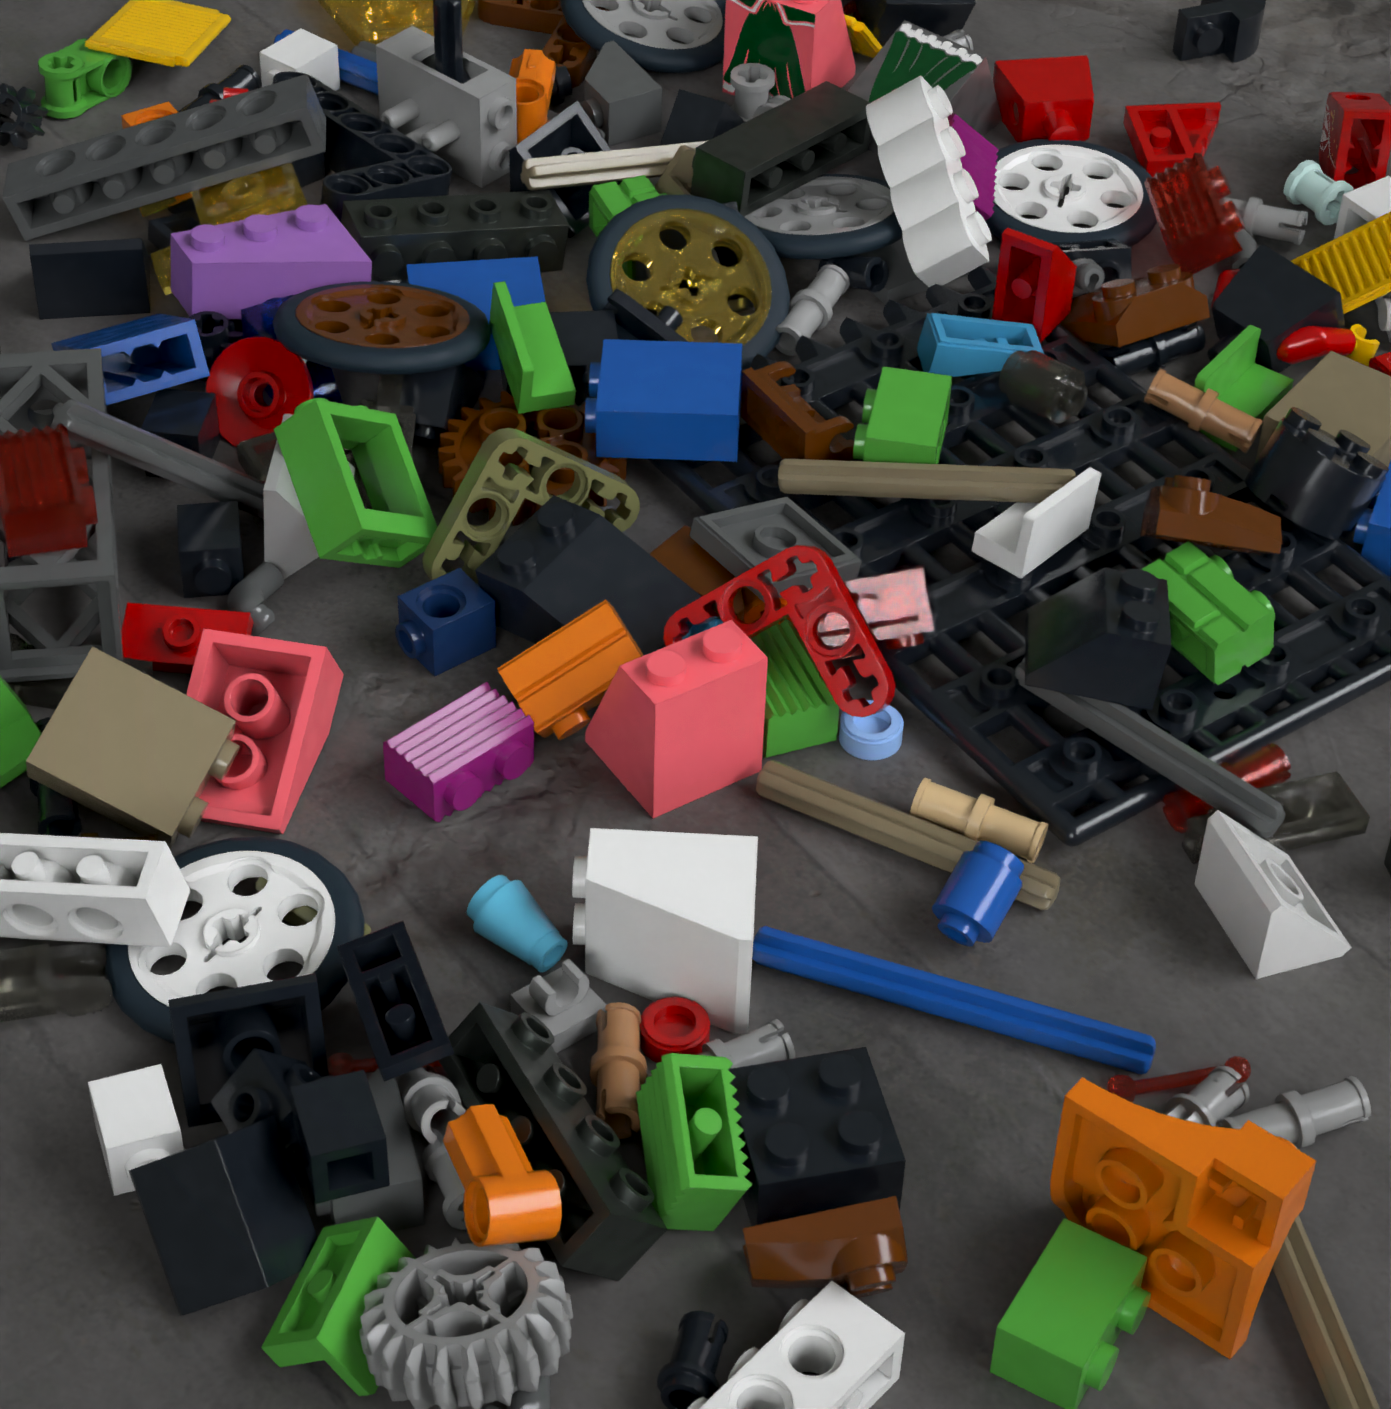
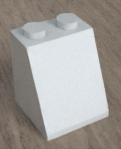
(670, 917)

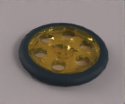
(704, 224)

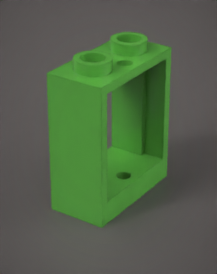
(327, 492)

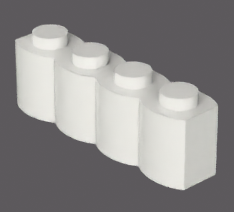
(928, 182)

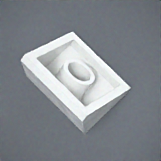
(1263, 901)

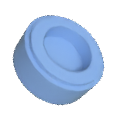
(872, 736)

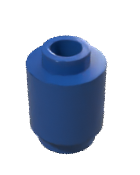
(978, 894)

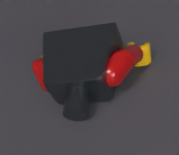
(1292, 308)

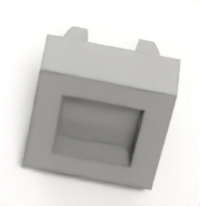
(561, 1003)

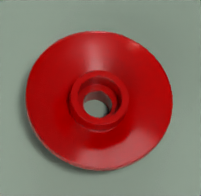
(239, 384)

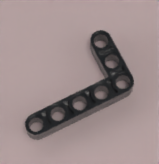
(370, 155)

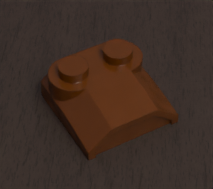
(1137, 307)
(1189, 512)
(849, 1245)

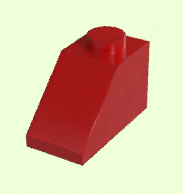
(1033, 282)

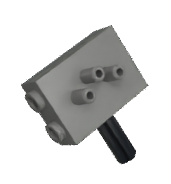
(448, 97)

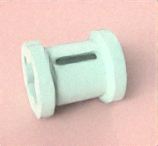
(1316, 191)

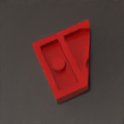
(1170, 132)

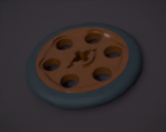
(382, 328)

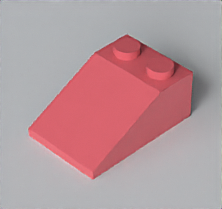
(283, 714)

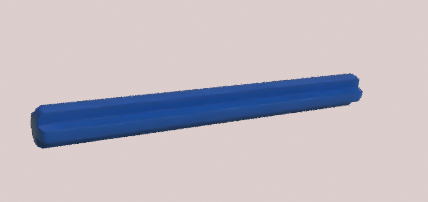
(954, 1000)

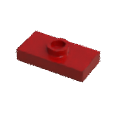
(173, 633)

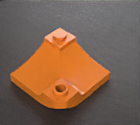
(1187, 1196)

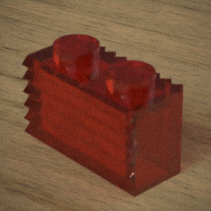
(1194, 215)
(42, 492)

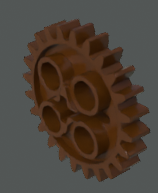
(556, 426)

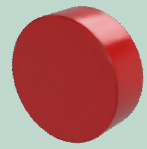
(673, 1027)

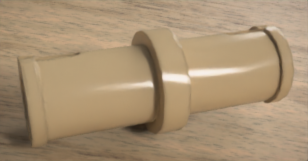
(979, 819)

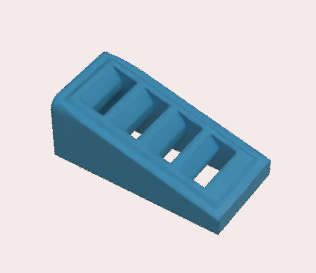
(970, 344)

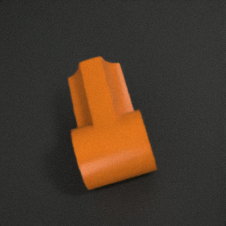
(533, 90)
(502, 1192)

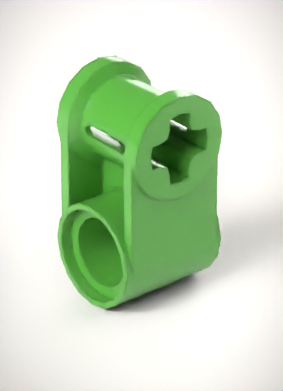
(81, 79)

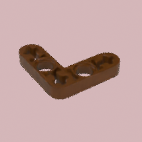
(544, 17)

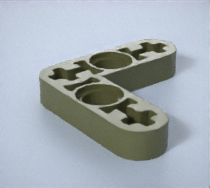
(509, 488)

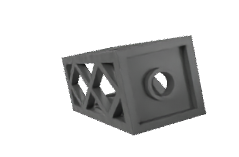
(59, 378)

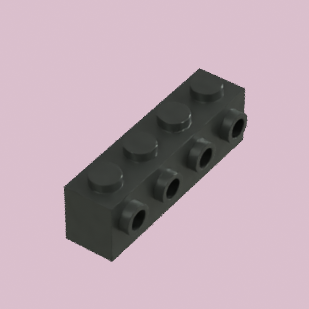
(782, 148)
(457, 230)
(604, 1203)

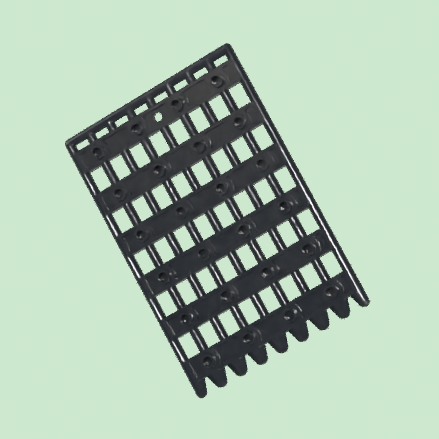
(982, 596)

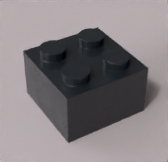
(815, 1135)

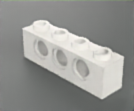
(90, 890)
(831, 1336)

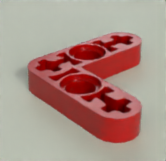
(805, 611)

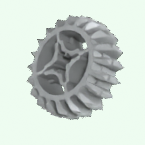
(466, 1325)

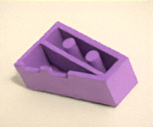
(263, 259)

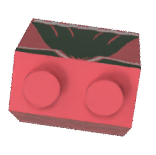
(795, 38)

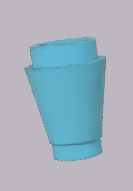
(515, 921)

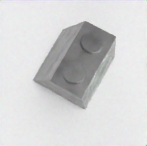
(941, 62)

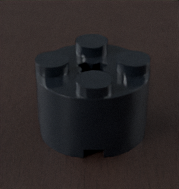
(1317, 476)

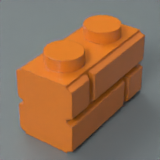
(570, 670)

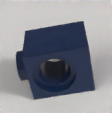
(446, 622)

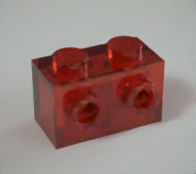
(892, 605)

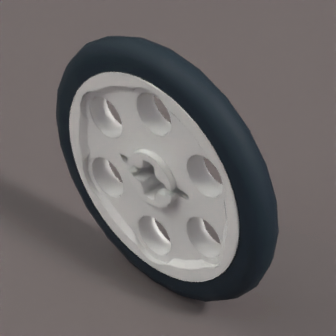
(1086, 199)
(212, 871)

